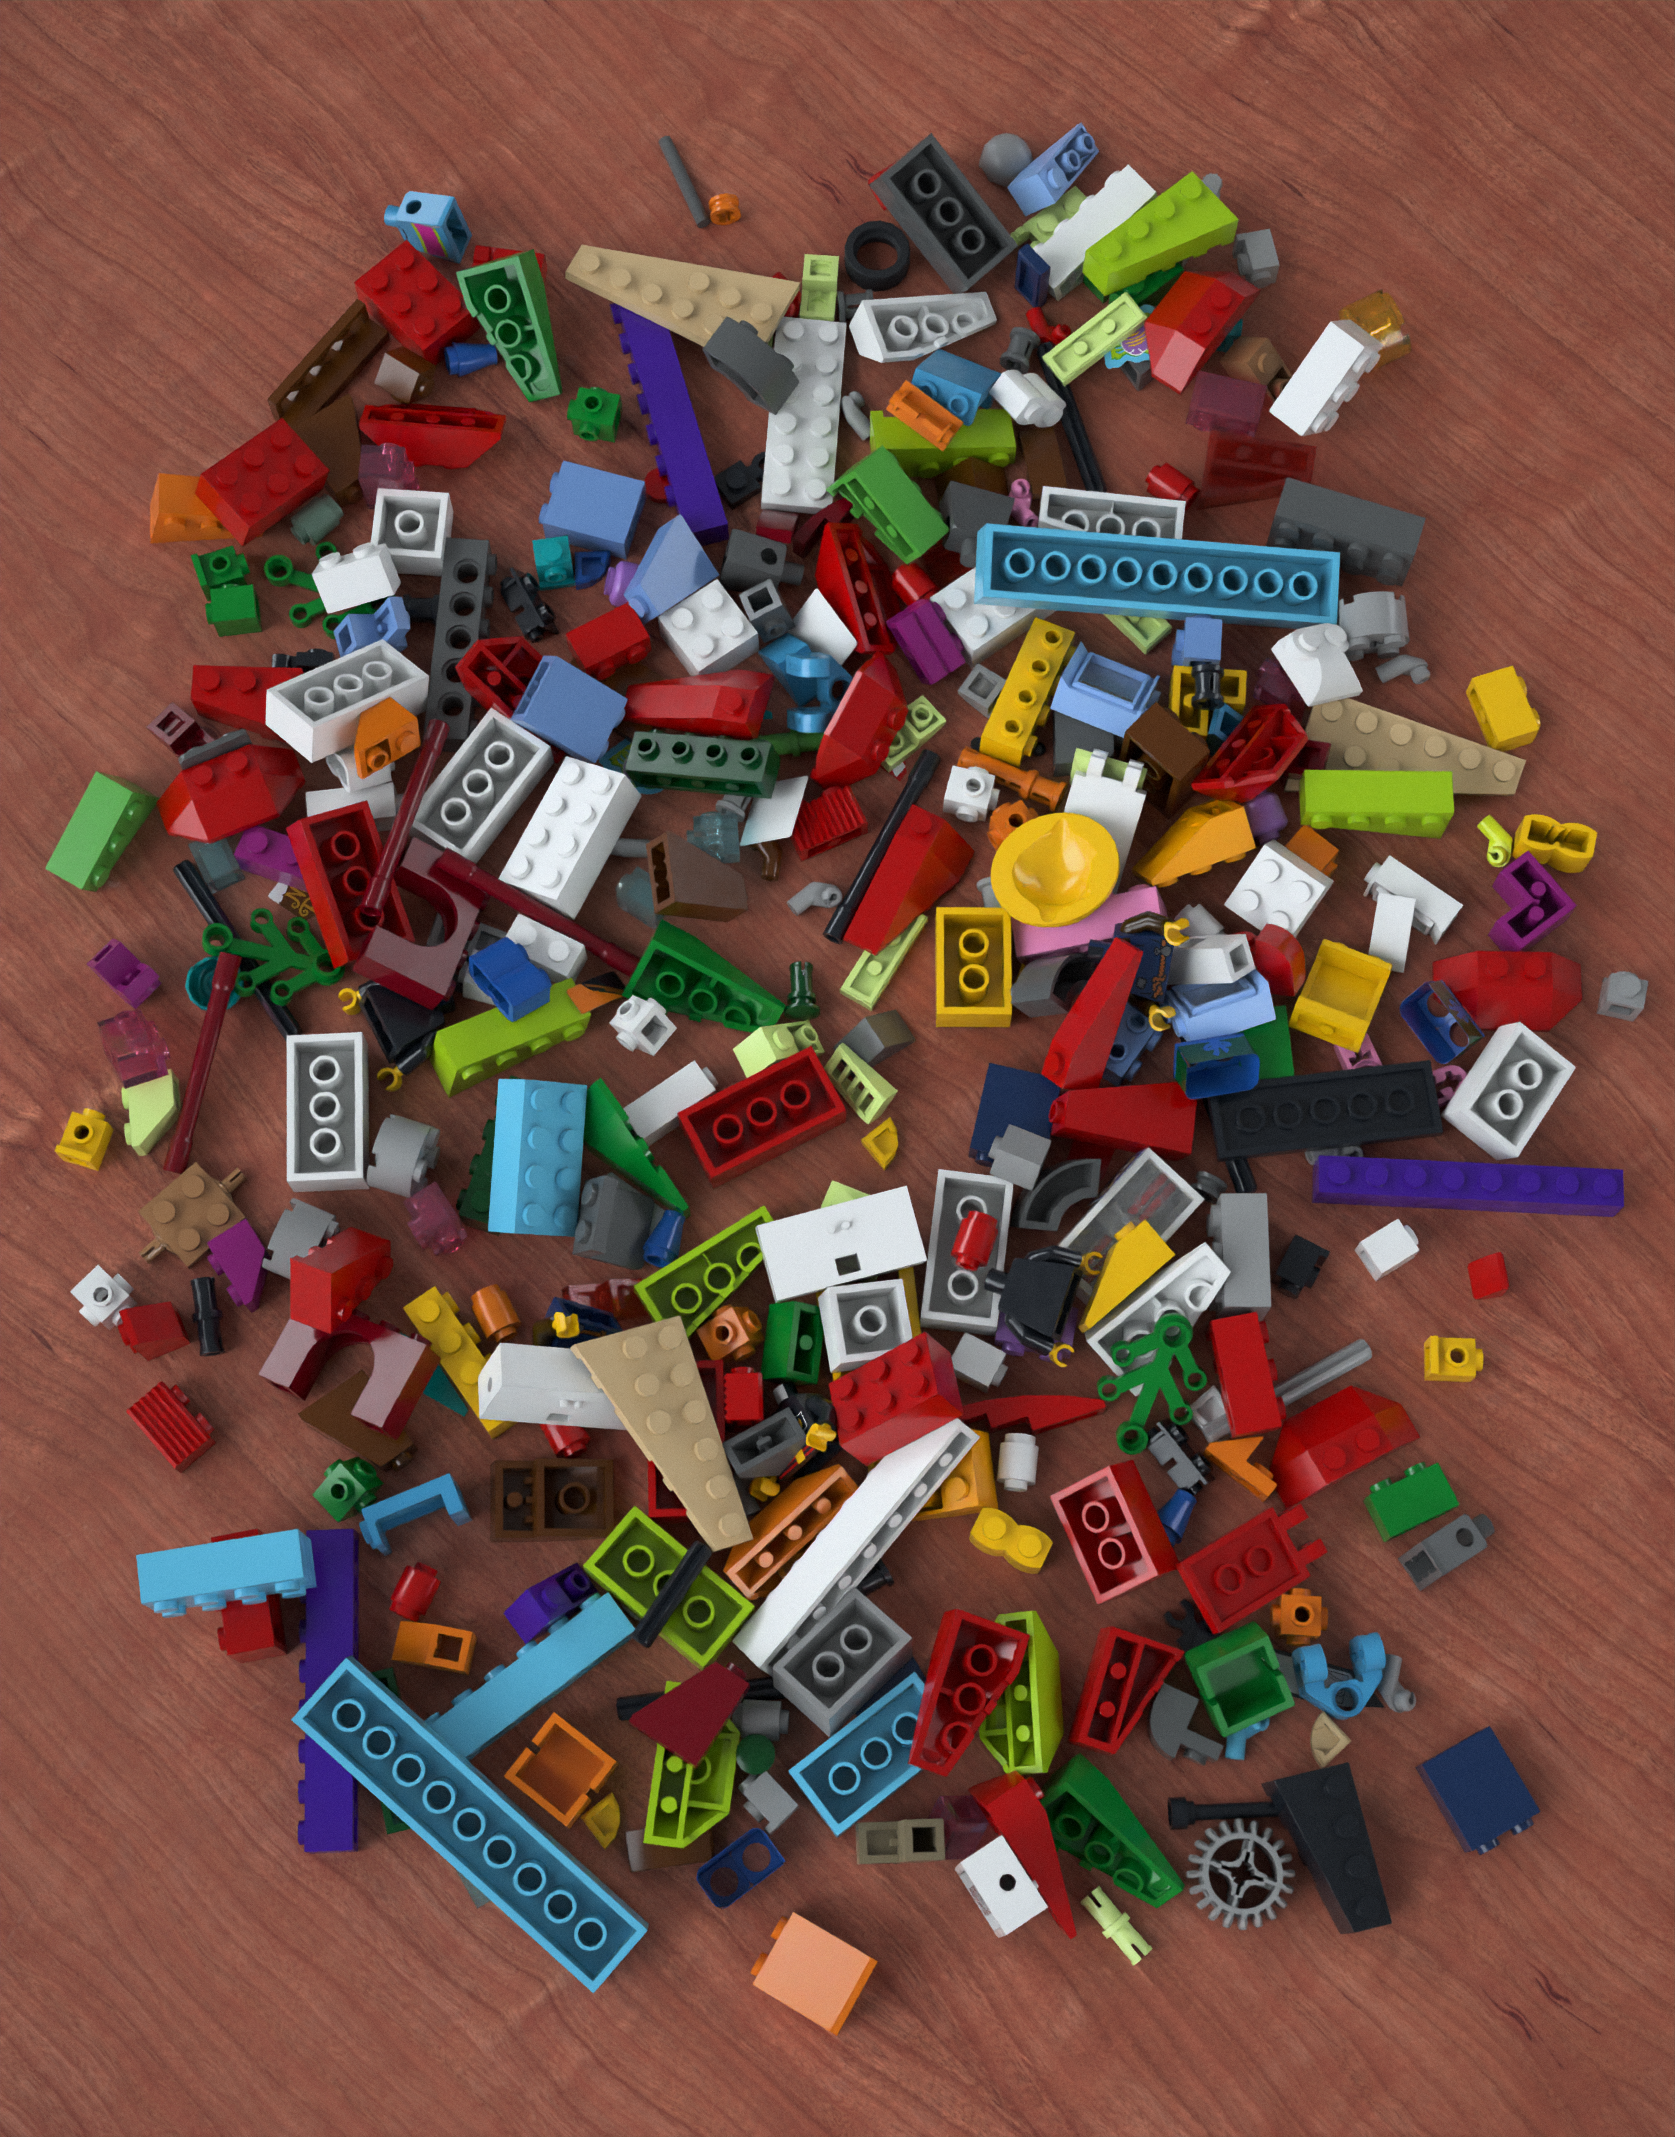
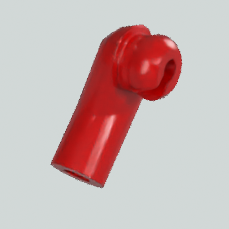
(1046, 332)

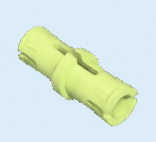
(1116, 1925)

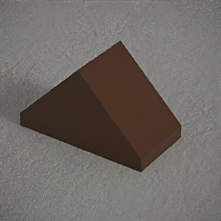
(975, 474)

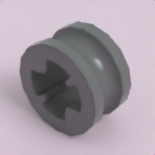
(1209, 1186)

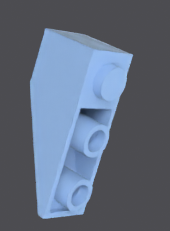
(1053, 171)

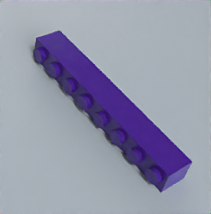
(672, 425)
(1467, 1186)
(330, 1637)

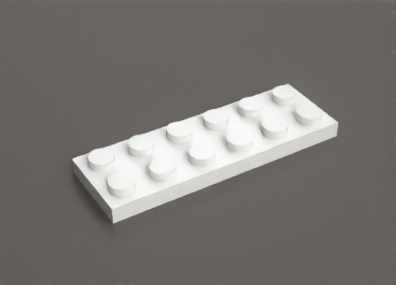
(805, 429)

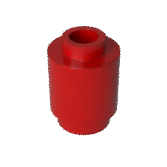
(1171, 484)
(912, 583)
(975, 1240)
(566, 1440)
(414, 1591)

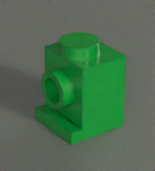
(220, 568)

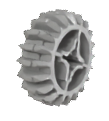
(1246, 1855)

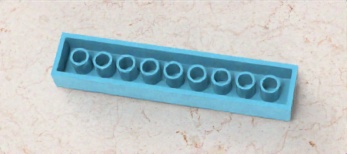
(1155, 577)
(471, 1823)

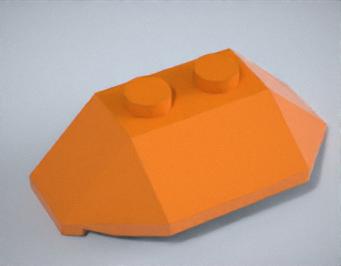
(787, 1530)

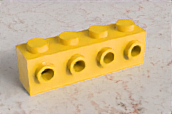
(1027, 692)
(456, 1346)

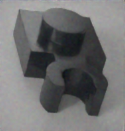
(740, 482)
(306, 660)
(1193, 1632)

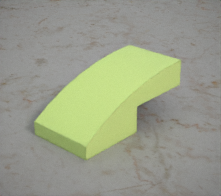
(819, 287)

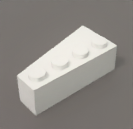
(1097, 216)
(1110, 513)

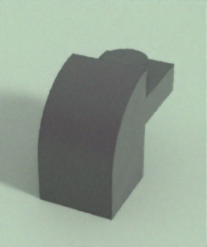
(1168, 1726)

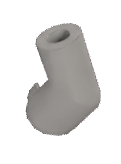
(1390, 1688)

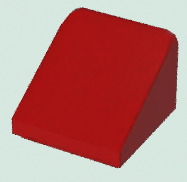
(1488, 1276)

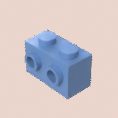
(1198, 642)
(1130, 1042)

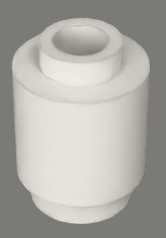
(1200, 922)
(1018, 1462)

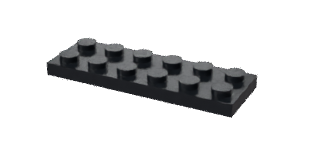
(1326, 1111)

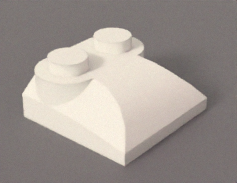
(1318, 663)

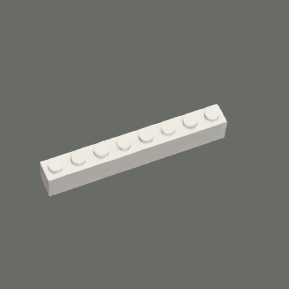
(853, 1542)

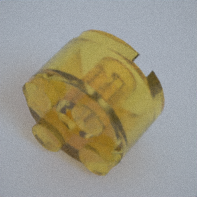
(1382, 320)

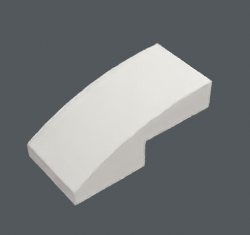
(1392, 929)

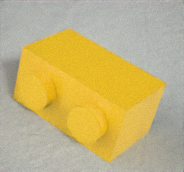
(1503, 709)

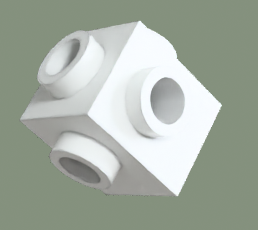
(970, 793)
(642, 1025)
(103, 1297)

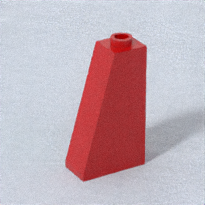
(1128, 1118)

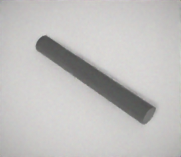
(684, 181)

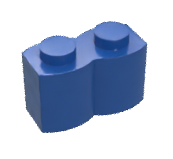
(510, 978)

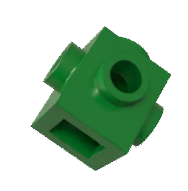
(595, 414)
(348, 1488)

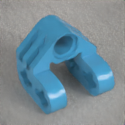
(827, 672)
(1311, 1670)

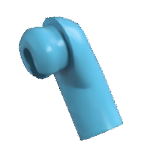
(1237, 1742)

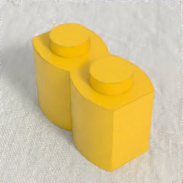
(1562, 846)
(1019, 1544)

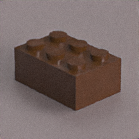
(1169, 754)

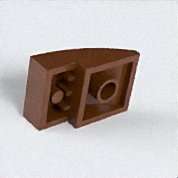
(551, 1500)

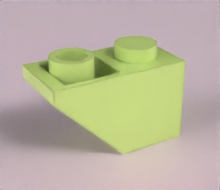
(775, 1043)
(152, 1111)

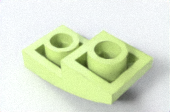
(920, 725)

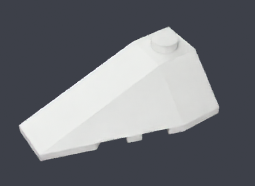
(917, 325)
(1180, 1288)

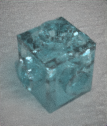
(716, 836)

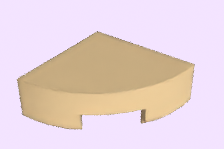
(1326, 1740)

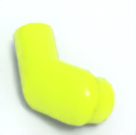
(1499, 842)

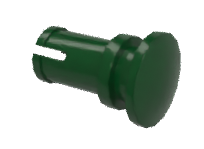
(801, 998)
(755, 1754)

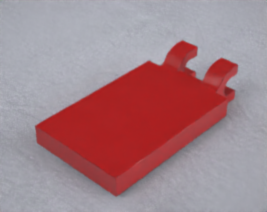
(1248, 1567)

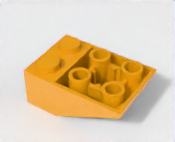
(1197, 840)
(966, 1487)

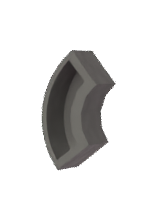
(751, 364)
(1051, 984)
(1055, 1192)

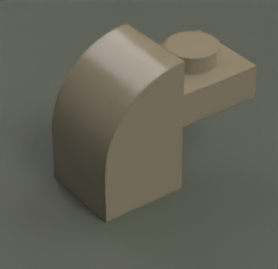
(900, 1841)

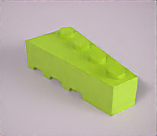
(492, 1043)

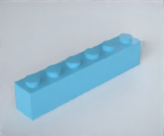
(534, 1677)

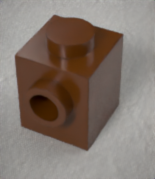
(406, 375)

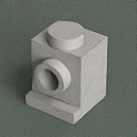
(1256, 257)
(1622, 990)
(767, 1800)

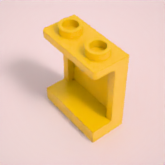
(1340, 995)

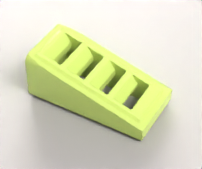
(874, 1083)

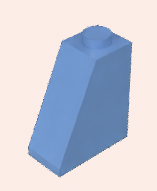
(669, 571)

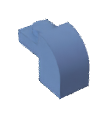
(388, 623)

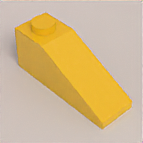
(1125, 1268)

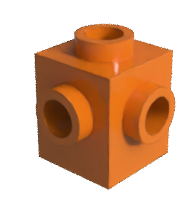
(1005, 818)
(731, 1334)
(1288, 1627)

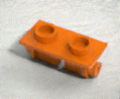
(924, 415)

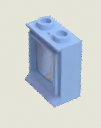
(1104, 692)
(1219, 1008)

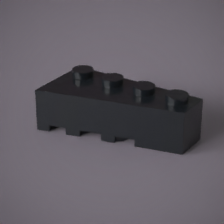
(1333, 1843)

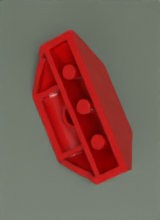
(1194, 323)
(434, 432)
(857, 586)
(498, 674)
(862, 726)
(1252, 755)
(231, 793)
(1512, 987)
(1336, 1442)

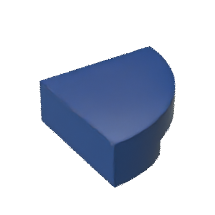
(590, 567)

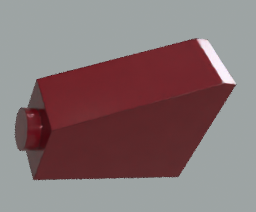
(694, 1712)

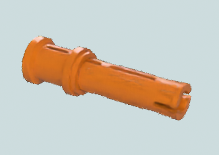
(1028, 784)

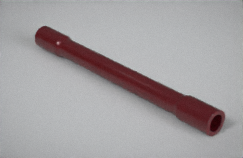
(470, 873)
(380, 883)
(222, 986)

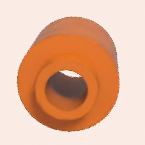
(495, 1314)

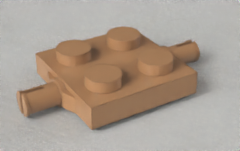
(191, 1214)

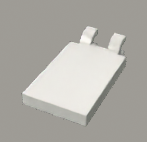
(1109, 802)

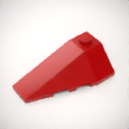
(915, 872)
(1089, 1030)
(1016, 1813)

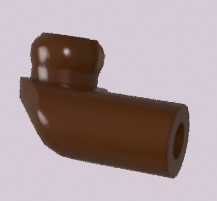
(772, 859)

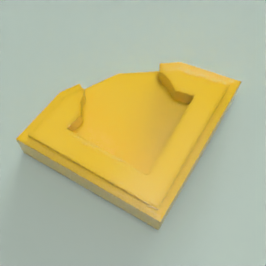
(882, 1143)
(604, 1820)

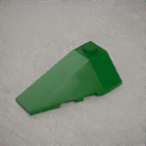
(514, 311)
(700, 983)
(611, 1140)
(1102, 1831)

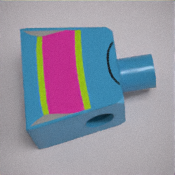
(431, 224)

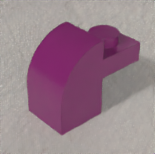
(124, 973)

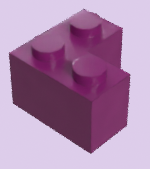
(1535, 904)

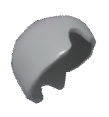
(1004, 158)

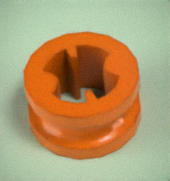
(724, 209)

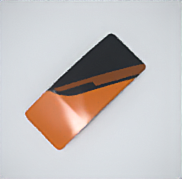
(596, 991)

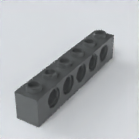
(460, 560)

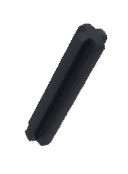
(672, 1594)

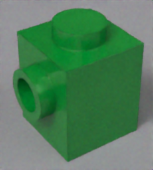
(234, 610)

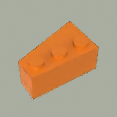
(180, 514)

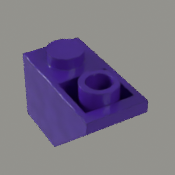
(549, 1602)

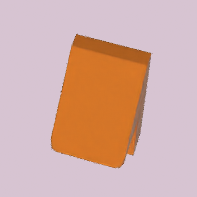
(1231, 1458)

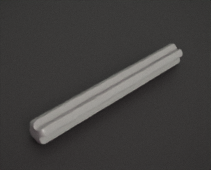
(1303, 1383)

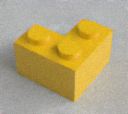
(1183, 689)

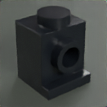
(1298, 1267)

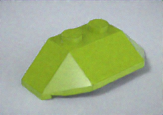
(1029, 1714)
(688, 1799)

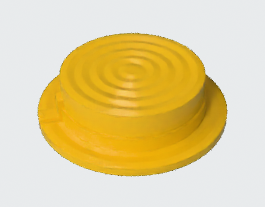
(1055, 870)

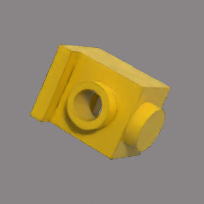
(87, 1151)
(1440, 1366)

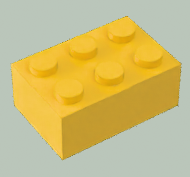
(973, 967)

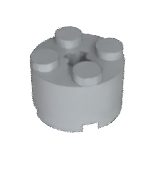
(1374, 624)
(403, 1155)
(297, 1233)

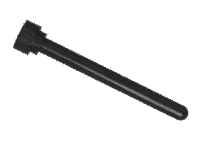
(1185, 1813)

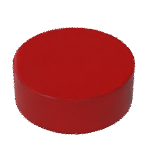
(655, 486)

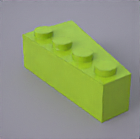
(1167, 230)
(987, 439)
(1378, 801)
(705, 1275)

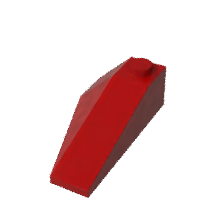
(705, 704)
(964, 1680)

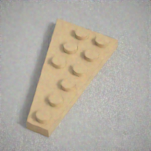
(682, 294)
(1383, 741)
(666, 1411)

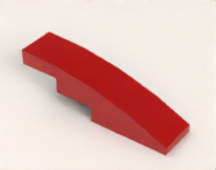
(1039, 1412)

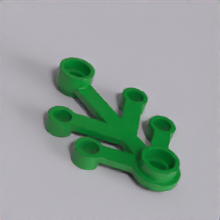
(306, 581)
(278, 956)
(1154, 1376)

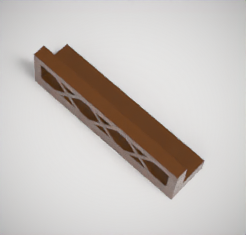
(328, 366)

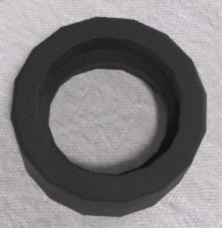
(877, 232)

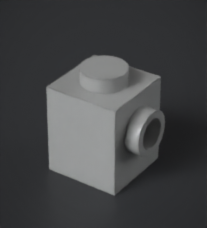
(1018, 1156)

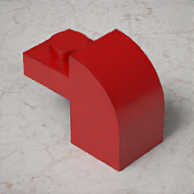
(1278, 959)

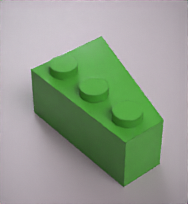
(891, 504)
(100, 830)

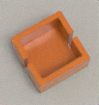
(561, 1770)

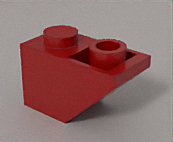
(153, 1329)

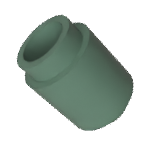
(316, 520)

